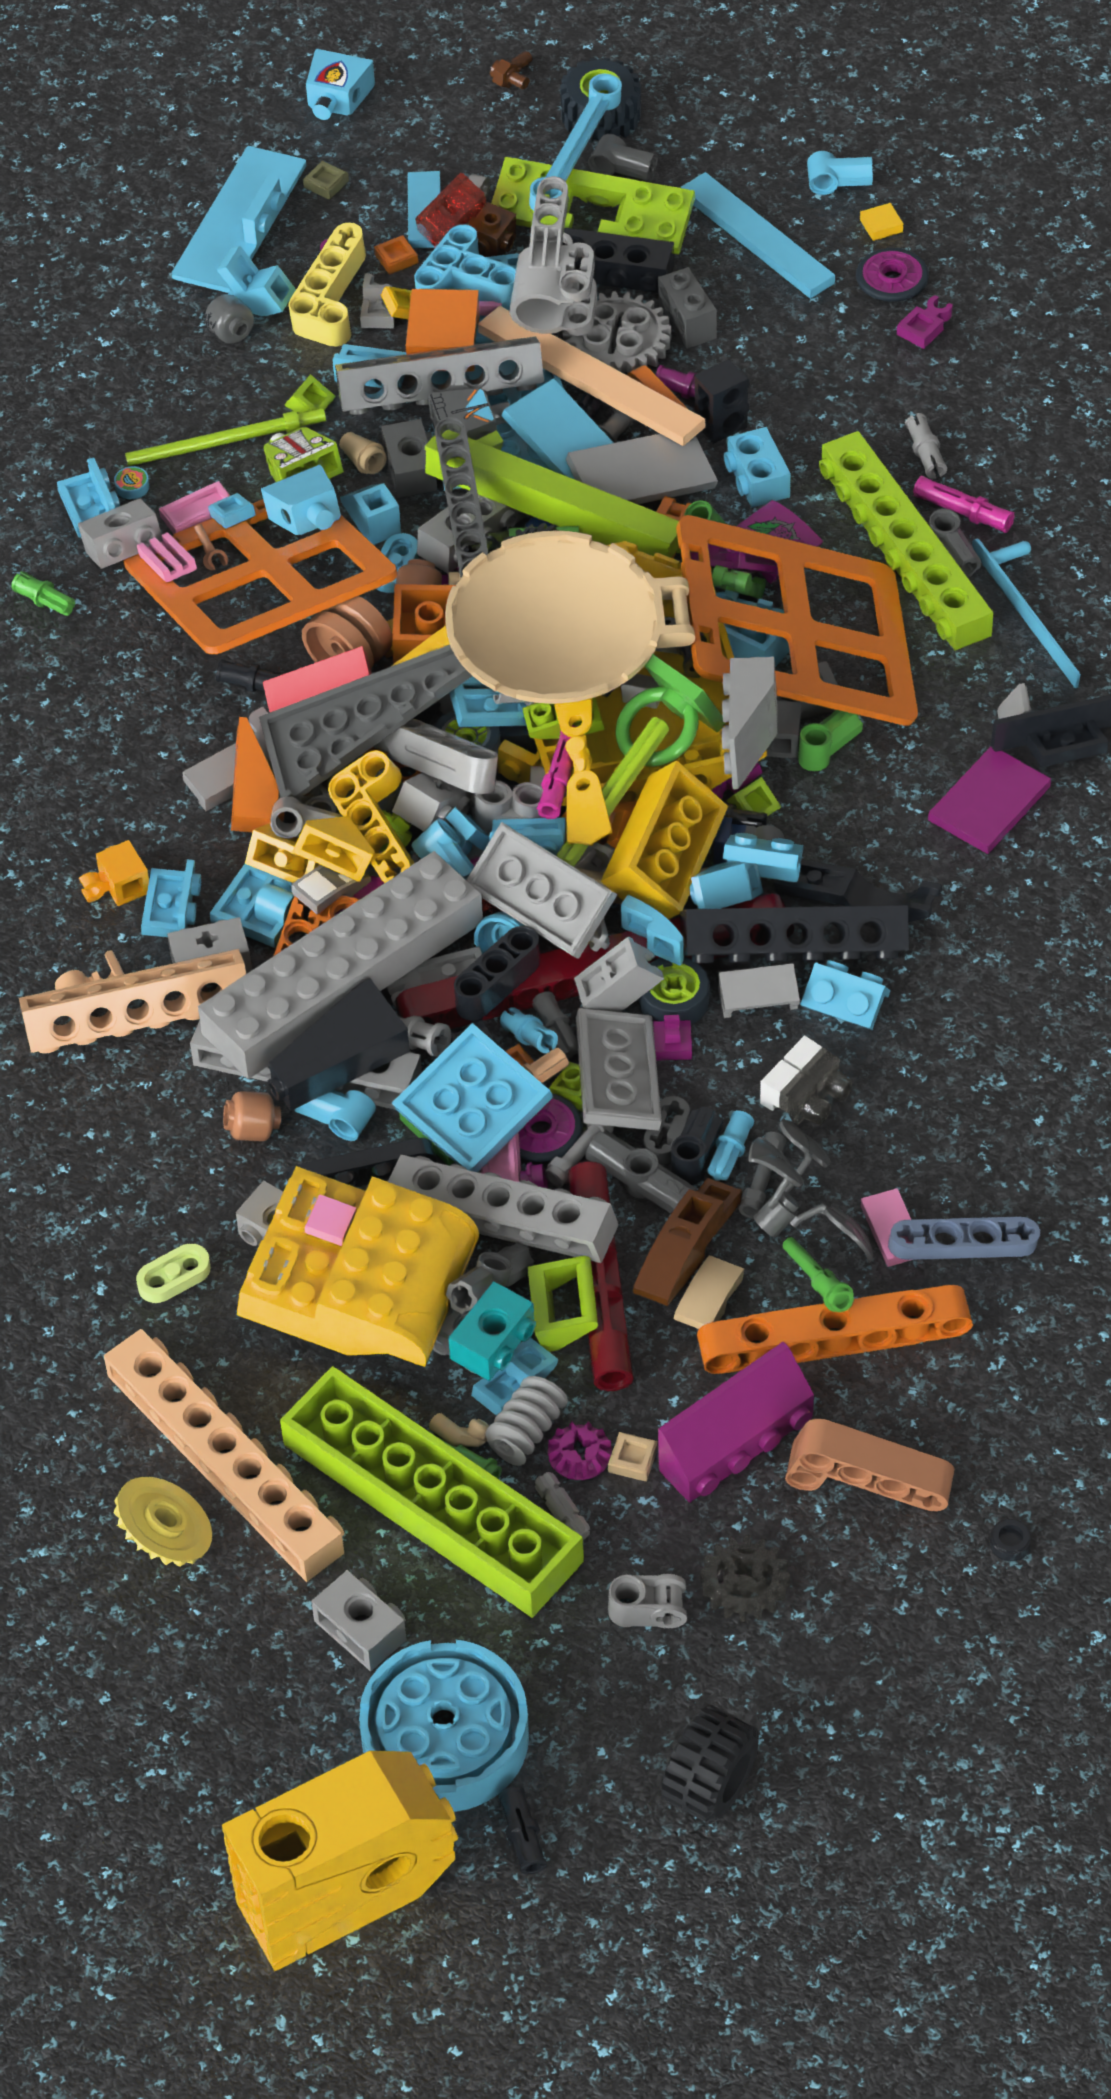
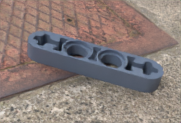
(965, 1244)

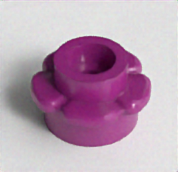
(535, 1174)

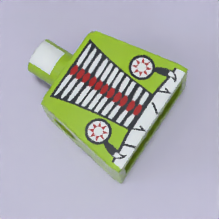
(301, 451)

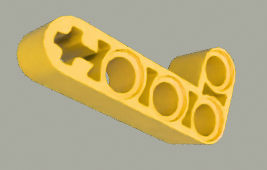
(364, 803)

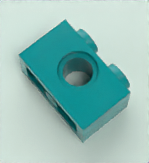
(494, 1312)

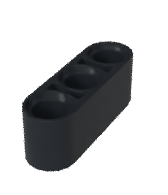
(497, 973)

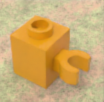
(119, 873)

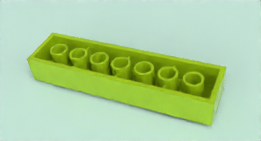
(432, 1491)

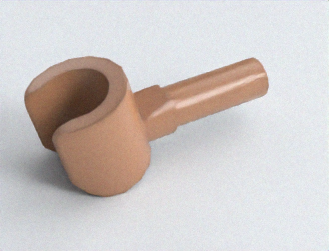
(209, 549)

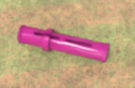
(976, 509)
(555, 781)

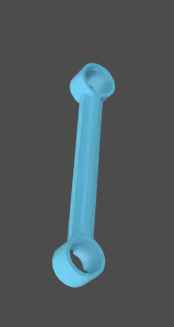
(582, 130)

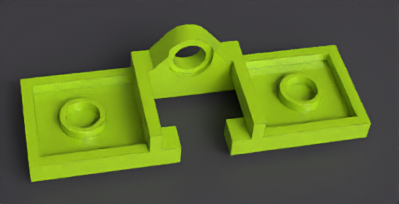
(644, 207)

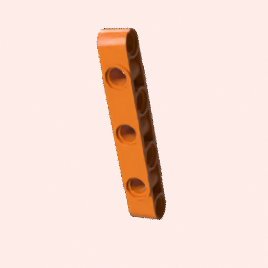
(866, 1326)

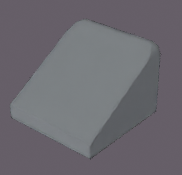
(636, 685)
(1015, 703)

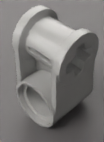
(650, 1601)

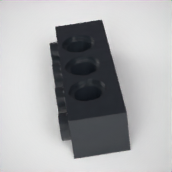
(626, 259)

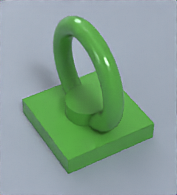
(681, 698)

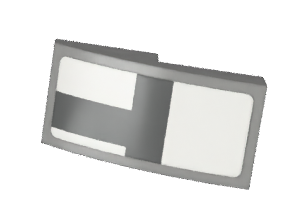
(324, 886)

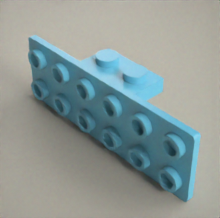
(239, 214)

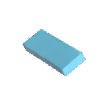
(422, 190)

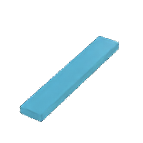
(760, 236)

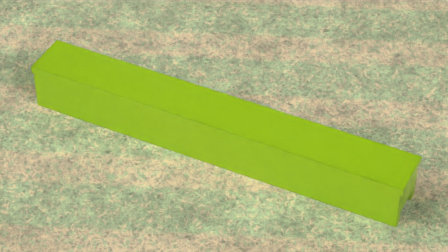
(560, 498)

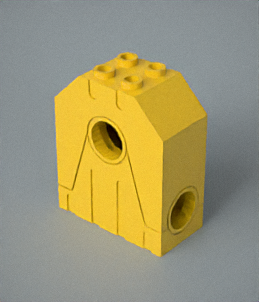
(338, 1852)

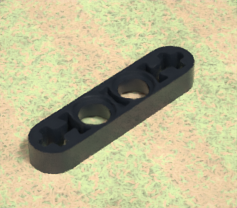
(362, 1163)

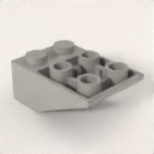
(750, 714)

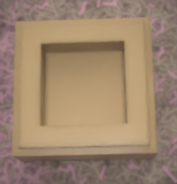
(632, 1456)

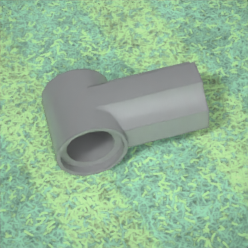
(301, 811)

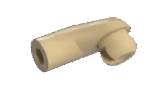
(453, 1434)

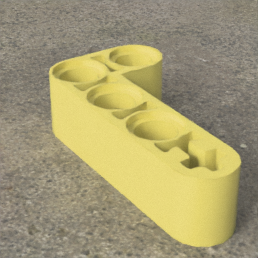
(315, 302)

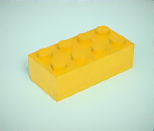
(665, 840)

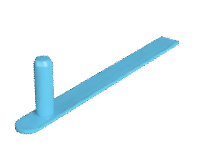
(990, 562)

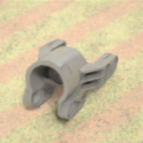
(545, 277)

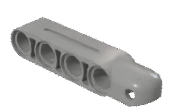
(442, 756)

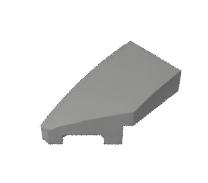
(374, 311)

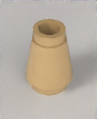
(363, 453)

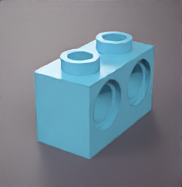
(757, 467)

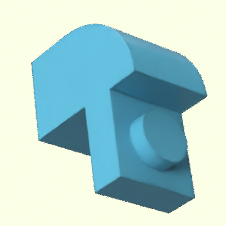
(262, 290)

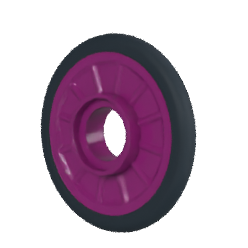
(910, 266)
(564, 1131)

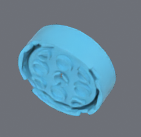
(490, 1726)

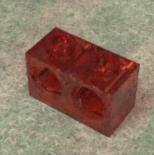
(450, 208)

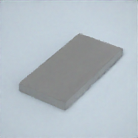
(644, 468)
(540, 890)
(618, 1069)

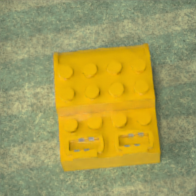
(373, 1291)

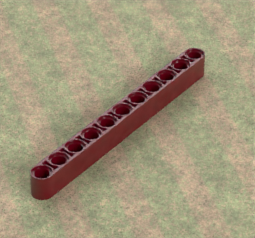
(555, 974)

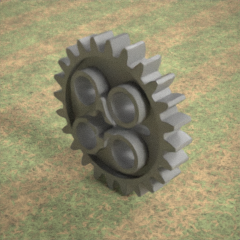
(639, 341)

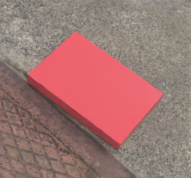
(316, 678)

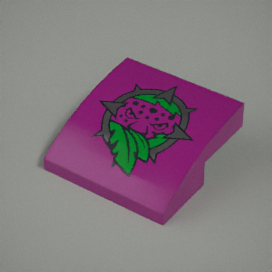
(780, 522)

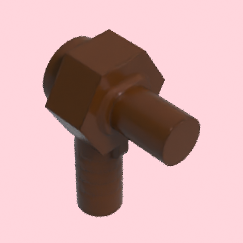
(507, 71)

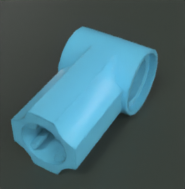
(828, 172)
(444, 841)
(344, 1113)

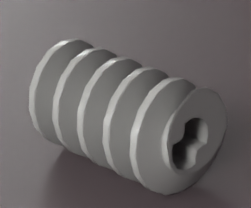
(525, 1418)

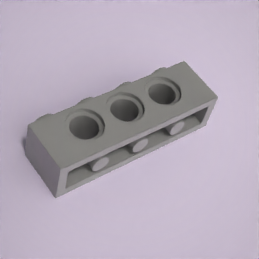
(436, 539)

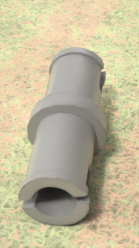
(926, 446)

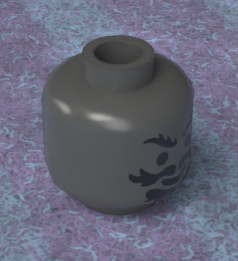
(229, 318)

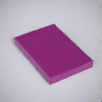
(989, 799)

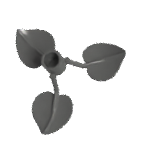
(782, 1207)

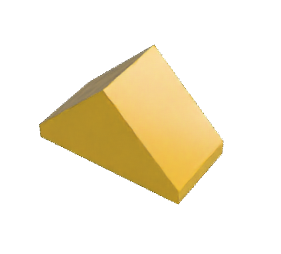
(335, 845)

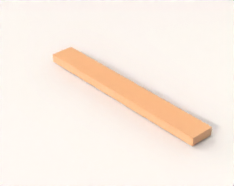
(601, 380)

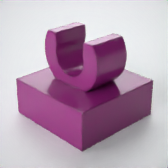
(672, 1039)

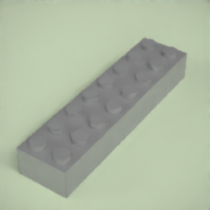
(371, 939)

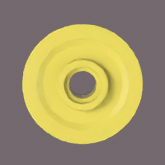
(163, 1520)

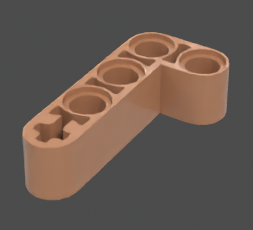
(868, 1463)

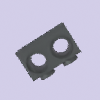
(687, 307)

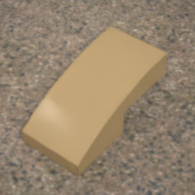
(708, 1292)

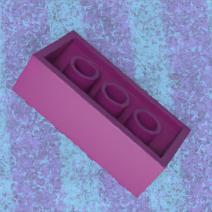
(735, 1423)

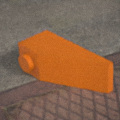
(254, 783)

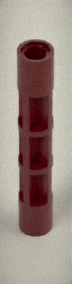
(609, 1340)

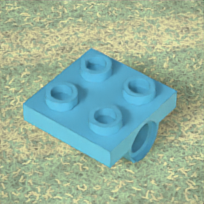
(259, 901)

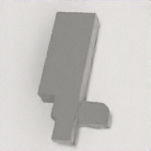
(214, 777)

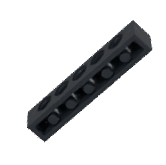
(888, 922)

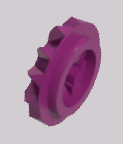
(566, 1459)

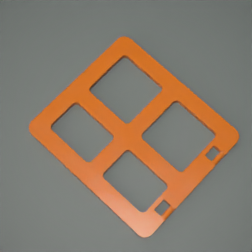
(267, 563)
(796, 622)

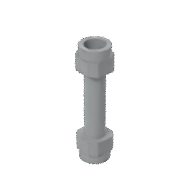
(559, 1167)

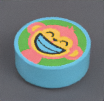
(131, 482)

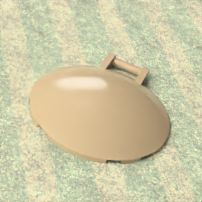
(561, 617)

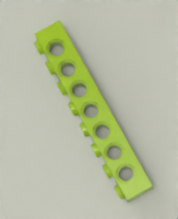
(906, 541)

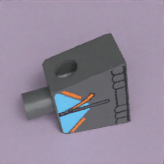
(469, 406)

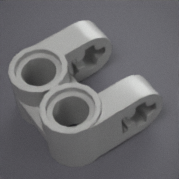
(509, 804)

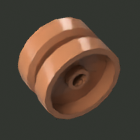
(346, 628)

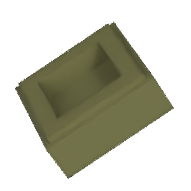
(326, 180)

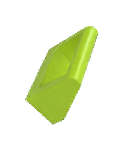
(546, 1278)

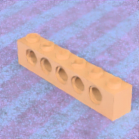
(117, 992)

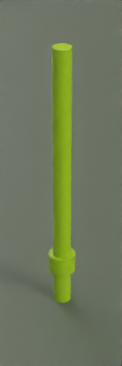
(289, 422)

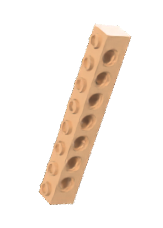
(304, 1550)

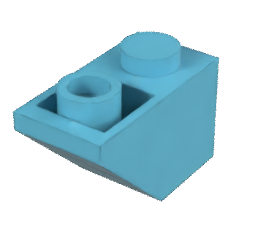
(373, 512)
(725, 885)

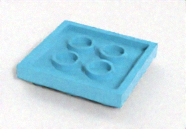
(472, 1099)

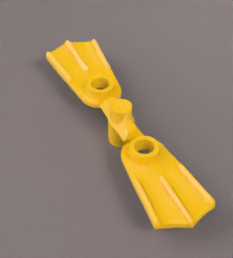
(586, 809)

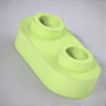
(172, 1273)

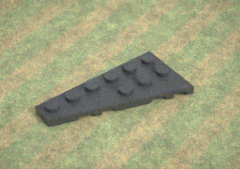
(337, 726)

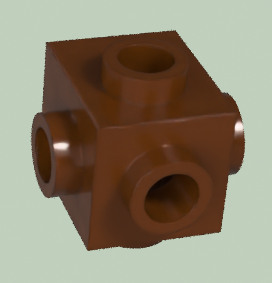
(494, 230)

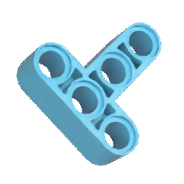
(458, 266)

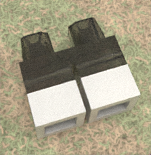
(803, 1082)

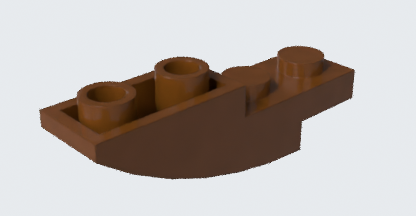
(683, 1240)

